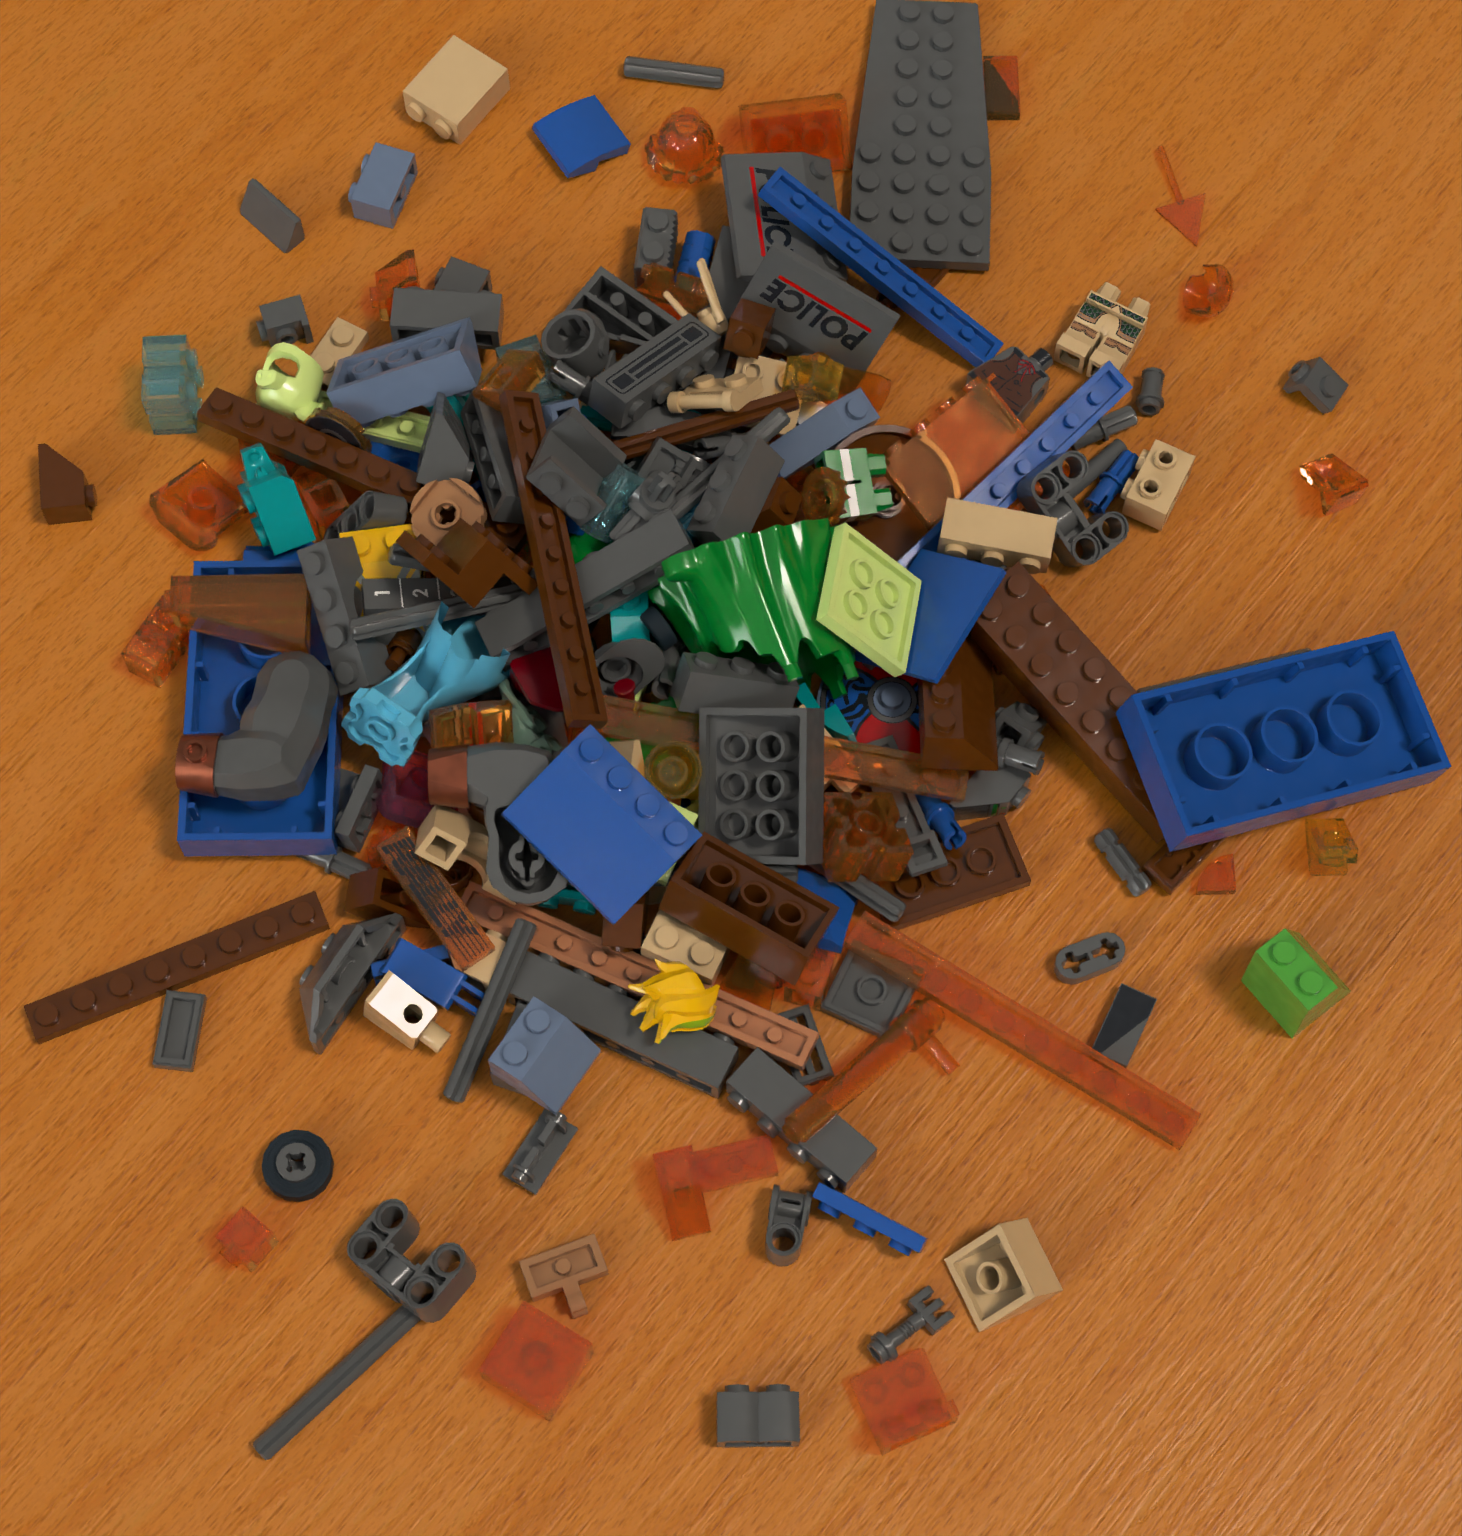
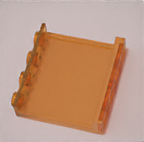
(955, 451)

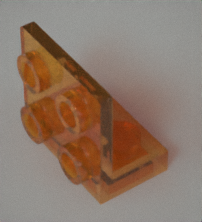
(903, 1401)

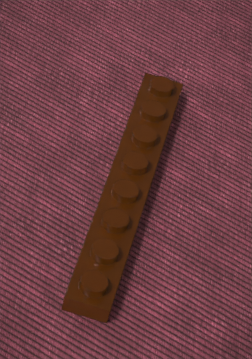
(176, 967)

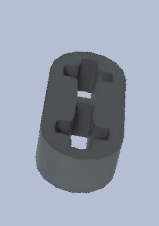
(1092, 966)

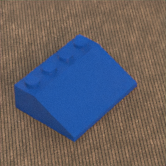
(601, 824)

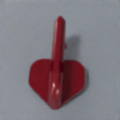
(537, 680)

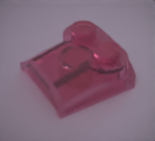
(405, 791)

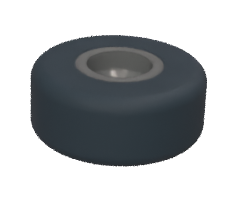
(659, 628)

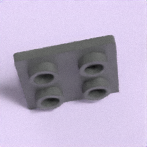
(357, 806)

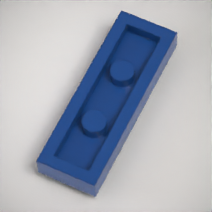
(869, 1220)

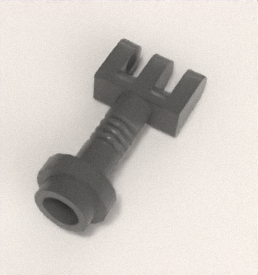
(884, 1347)

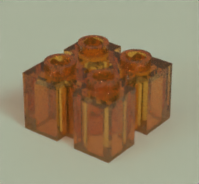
(863, 838)

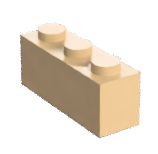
(997, 535)

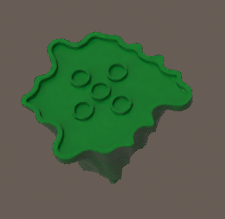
(759, 601)

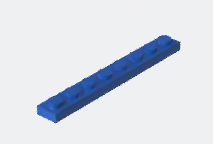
(879, 268)

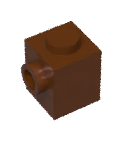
(749, 329)

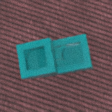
(833, 719)

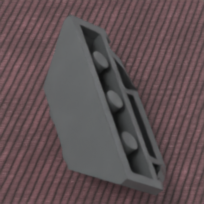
(344, 973)

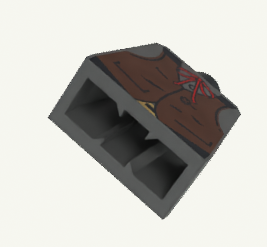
(1019, 378)

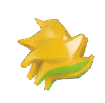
(675, 1000)

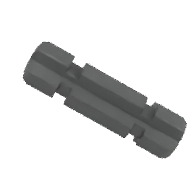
(1122, 862)

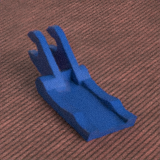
(430, 976)

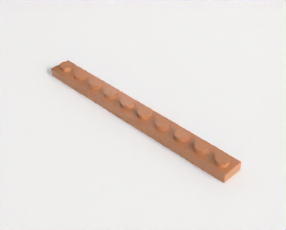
(582, 950)

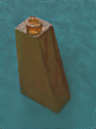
(247, 609)

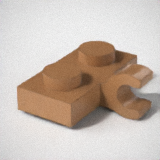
(565, 1270)

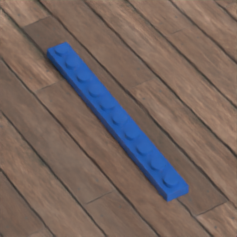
(1051, 437)

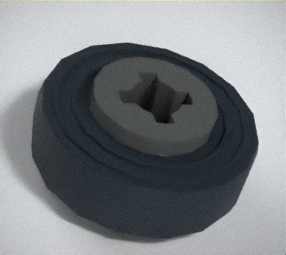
(307, 1176)

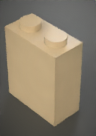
(456, 90)

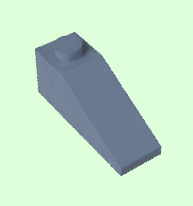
(824, 431)

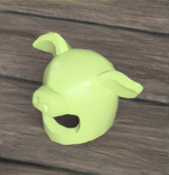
(286, 394)

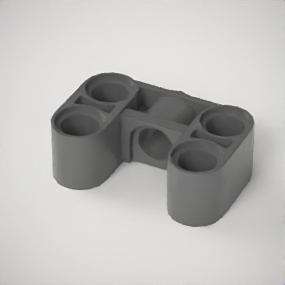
(1071, 522)
(399, 1276)

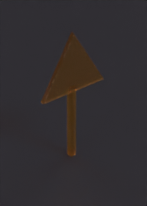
(1183, 214)

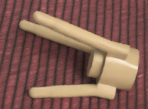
(711, 316)

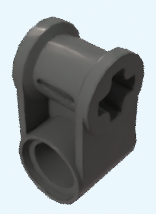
(787, 1218)

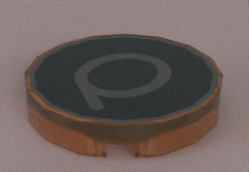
(340, 426)

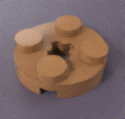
(444, 495)

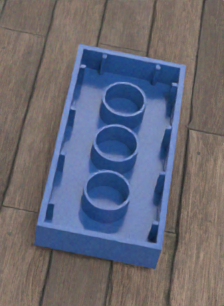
(217, 692)
(1281, 740)

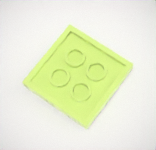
(869, 600)

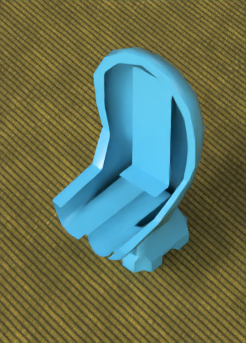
(443, 672)

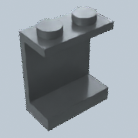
(573, 465)

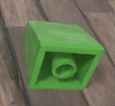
(1293, 981)

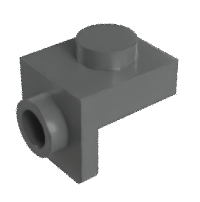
(1317, 383)

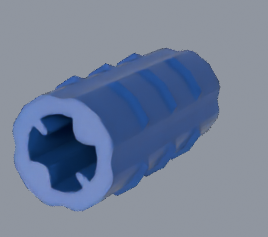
(696, 246)

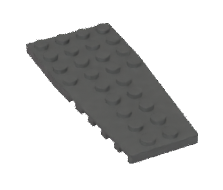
(924, 137)

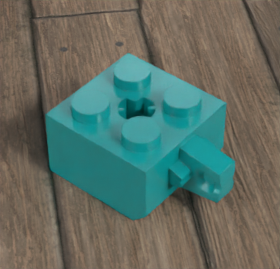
(275, 500)

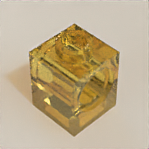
(813, 377)

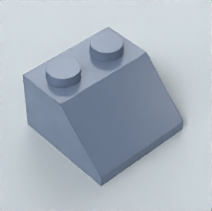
(543, 1056)

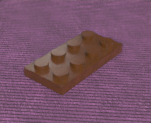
(975, 872)

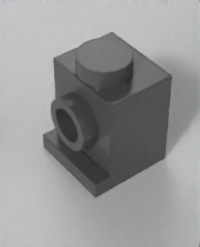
(284, 321)

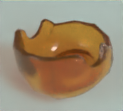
(1208, 293)

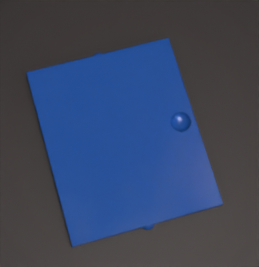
(948, 606)

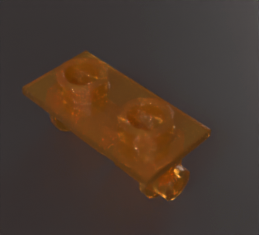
(686, 290)

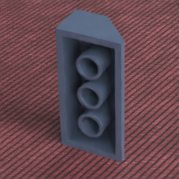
(407, 373)

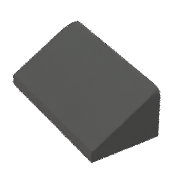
(271, 217)

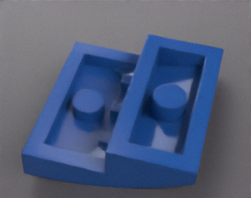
(581, 136)

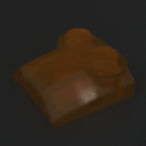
(198, 506)

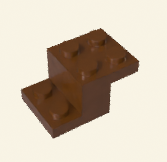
(469, 560)

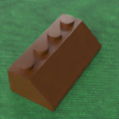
(959, 714)
(748, 908)

